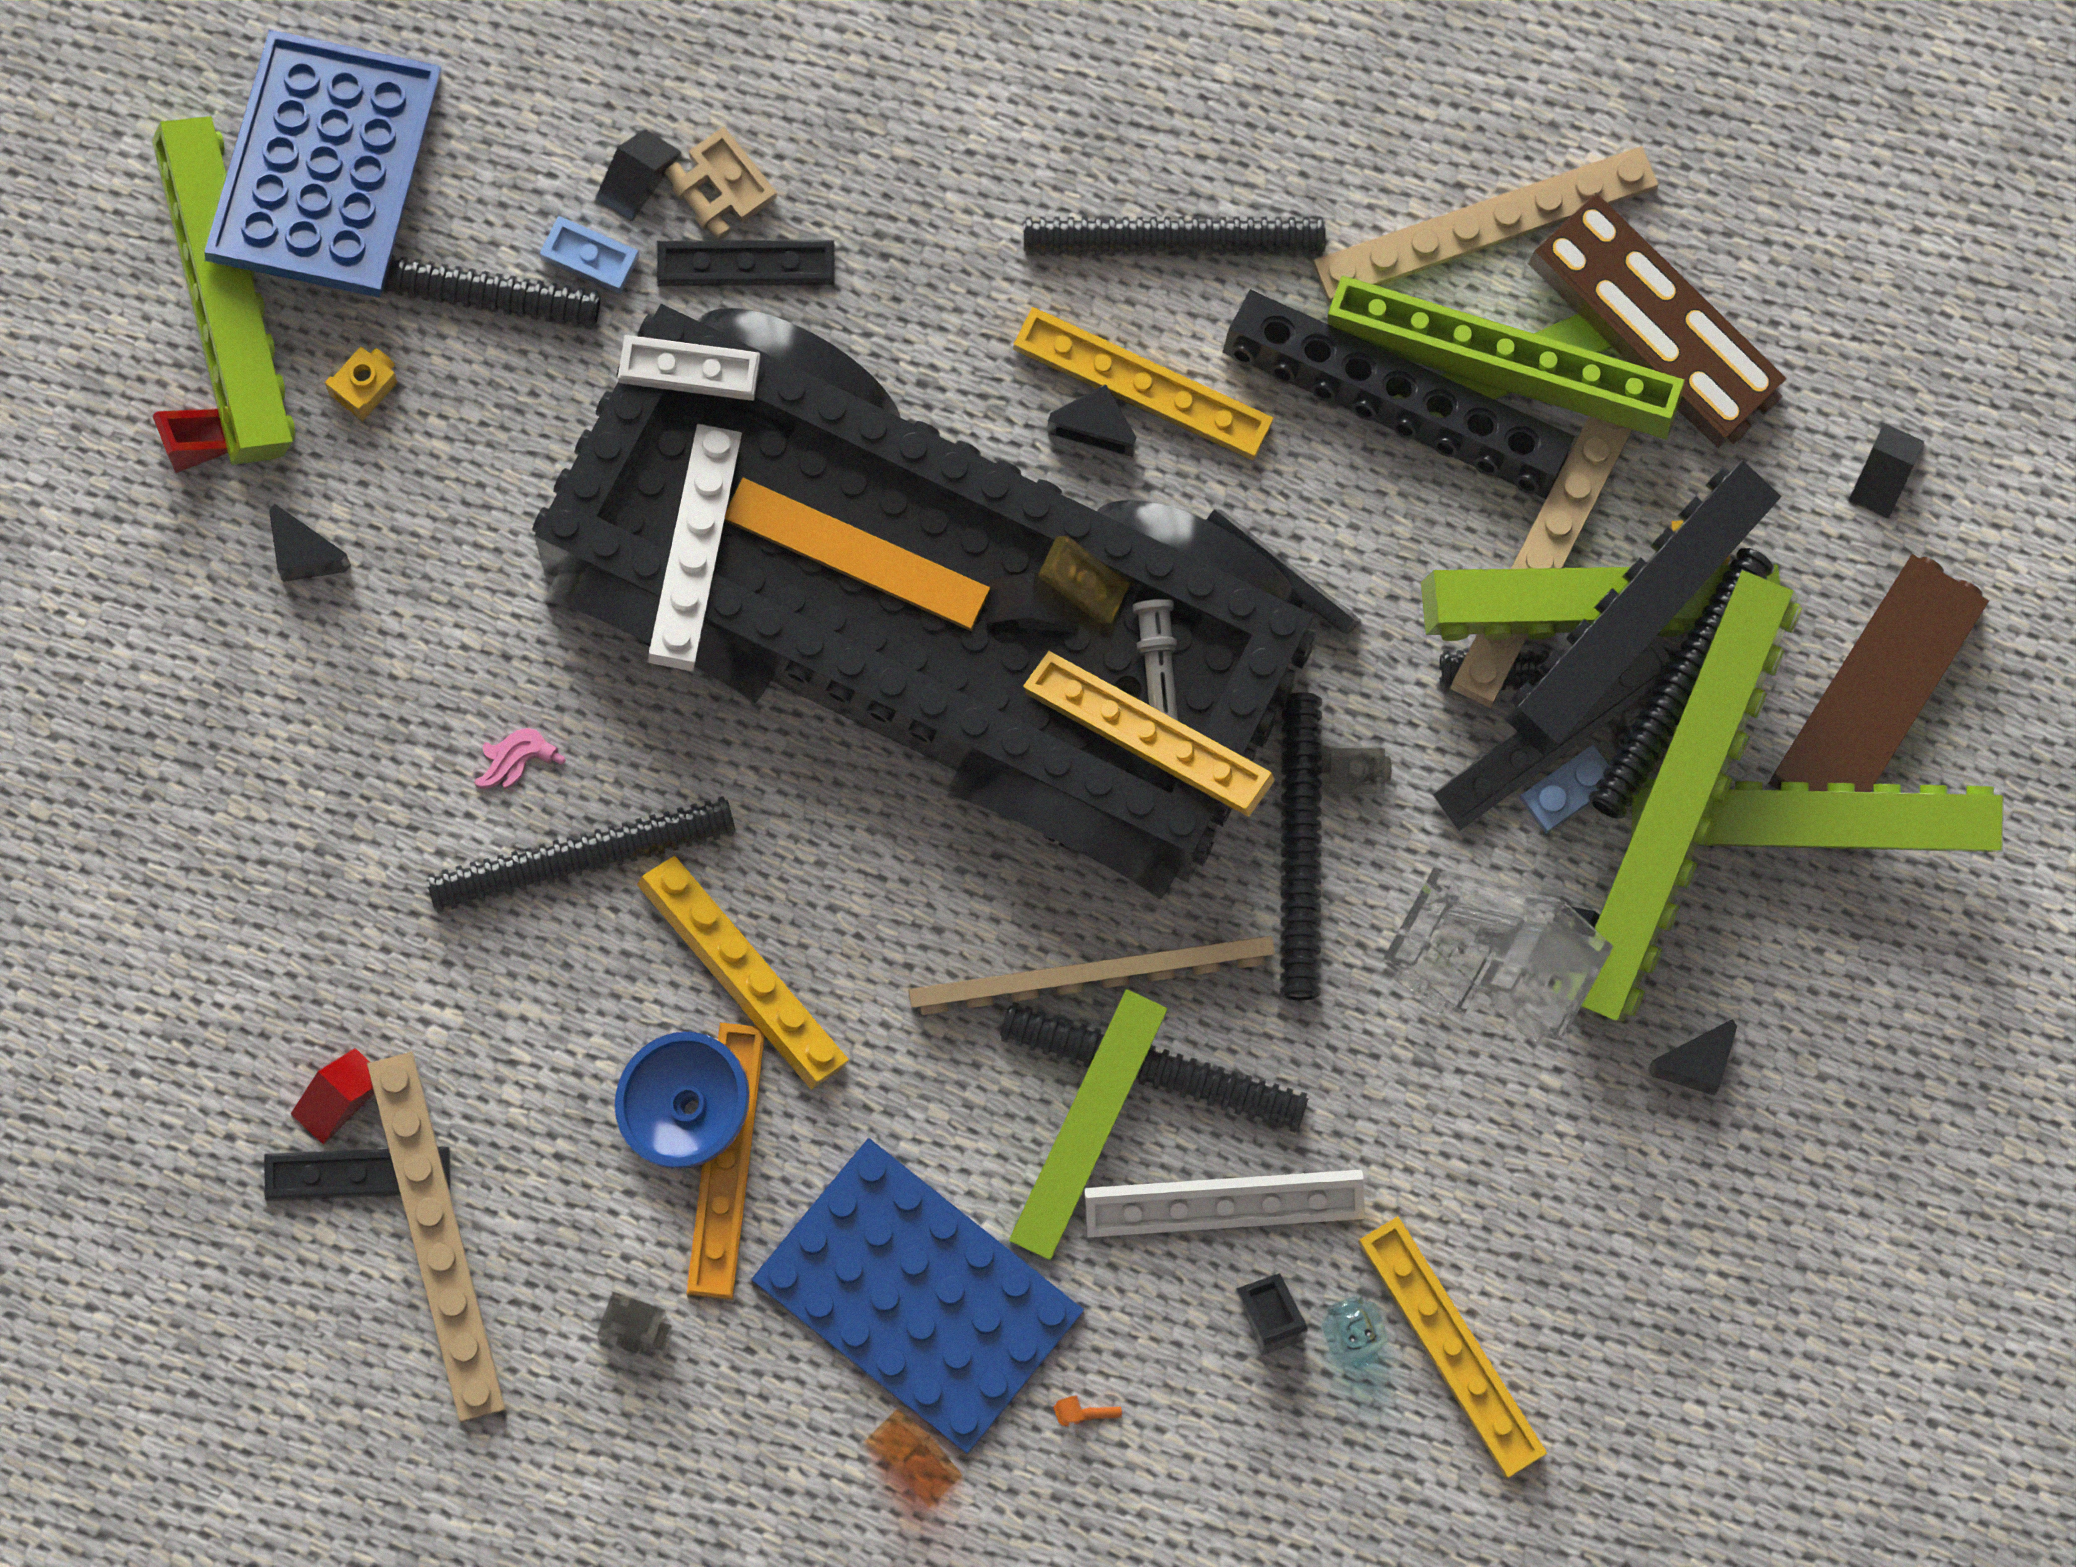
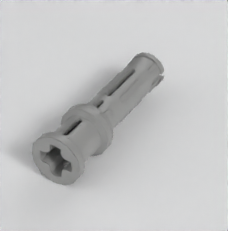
(1157, 648)

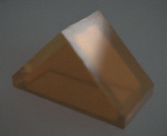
(914, 1457)

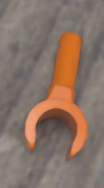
(1069, 1411)

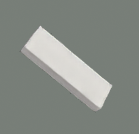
(689, 367)

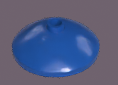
(662, 1082)

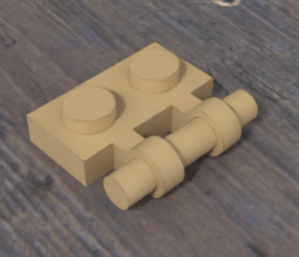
(731, 175)

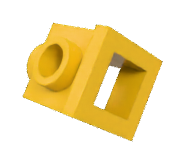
(362, 396)

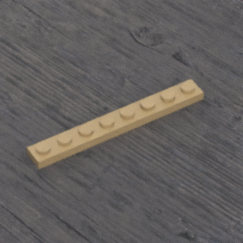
(1487, 222)
(1547, 547)
(1111, 971)
(436, 1237)

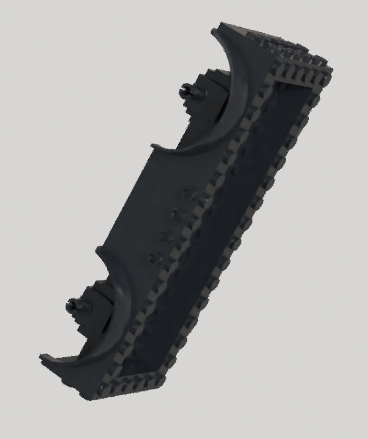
(950, 693)

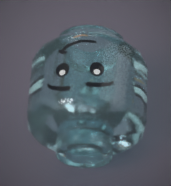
(1355, 1331)

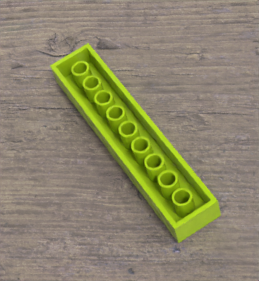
(1687, 788)

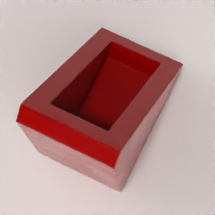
(191, 436)
(334, 1095)

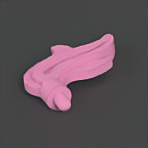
(512, 755)

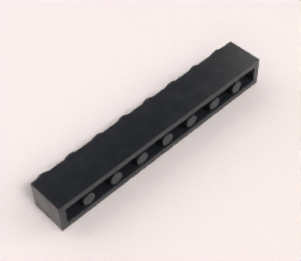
(1642, 607)

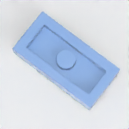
(589, 254)
(1565, 789)

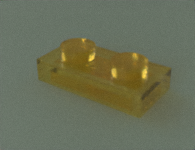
(1083, 579)

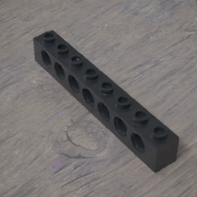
(1387, 374)

